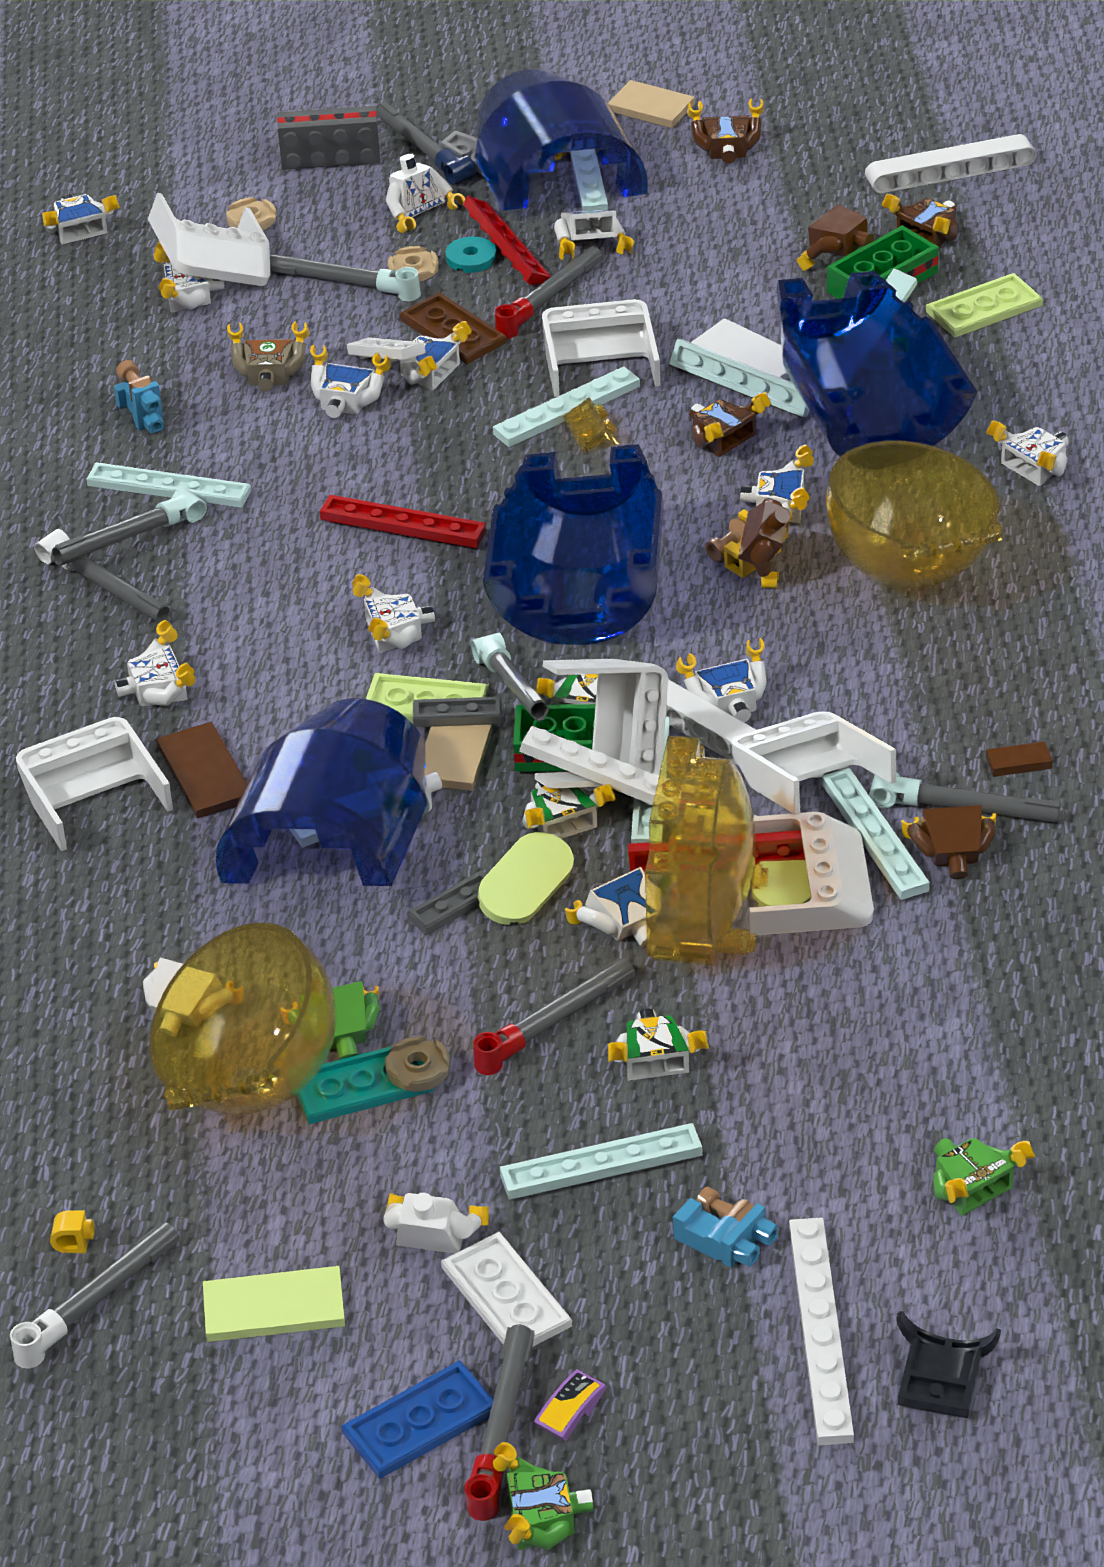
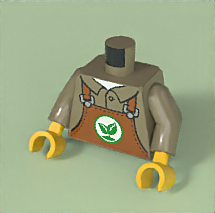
(268, 360)

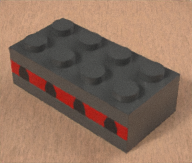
(328, 137)

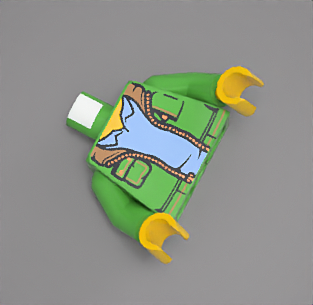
(538, 1501)

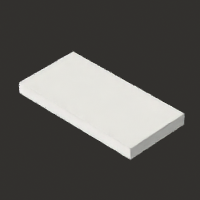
(744, 346)
(505, 1289)

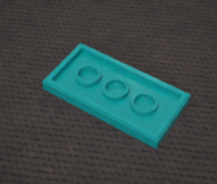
(351, 1087)

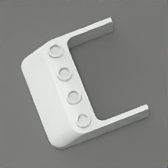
(213, 251)
(598, 333)
(627, 714)
(806, 748)
(86, 765)
(835, 877)

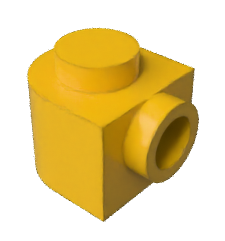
(72, 1232)

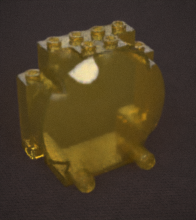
(699, 858)

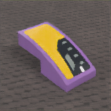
(568, 1404)

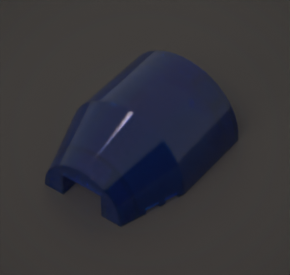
(543, 114)
(870, 365)
(576, 552)
(346, 774)

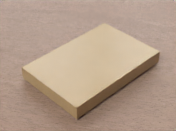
(651, 103)
(457, 753)

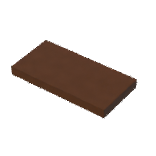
(439, 315)
(203, 769)

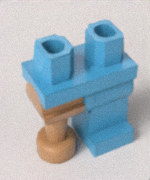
(140, 397)
(731, 1236)

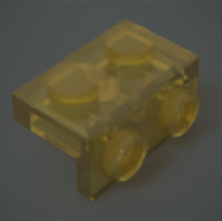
(590, 425)

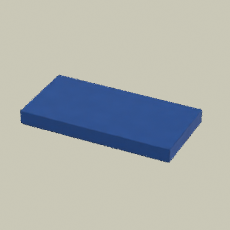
(419, 1419)

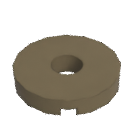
(420, 1077)

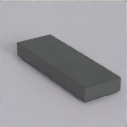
(457, 711)
(447, 905)

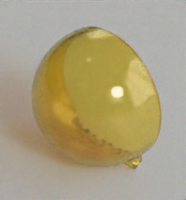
(910, 512)
(243, 1022)

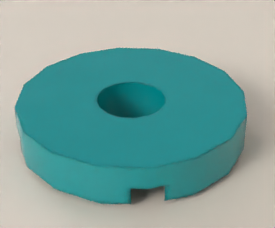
(458, 254)

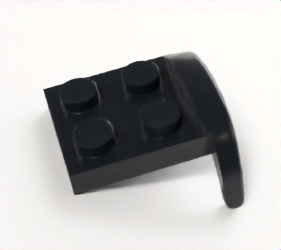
(941, 1370)

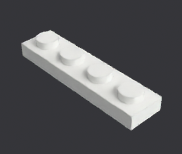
(395, 349)

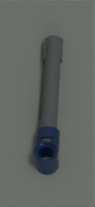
(453, 166)

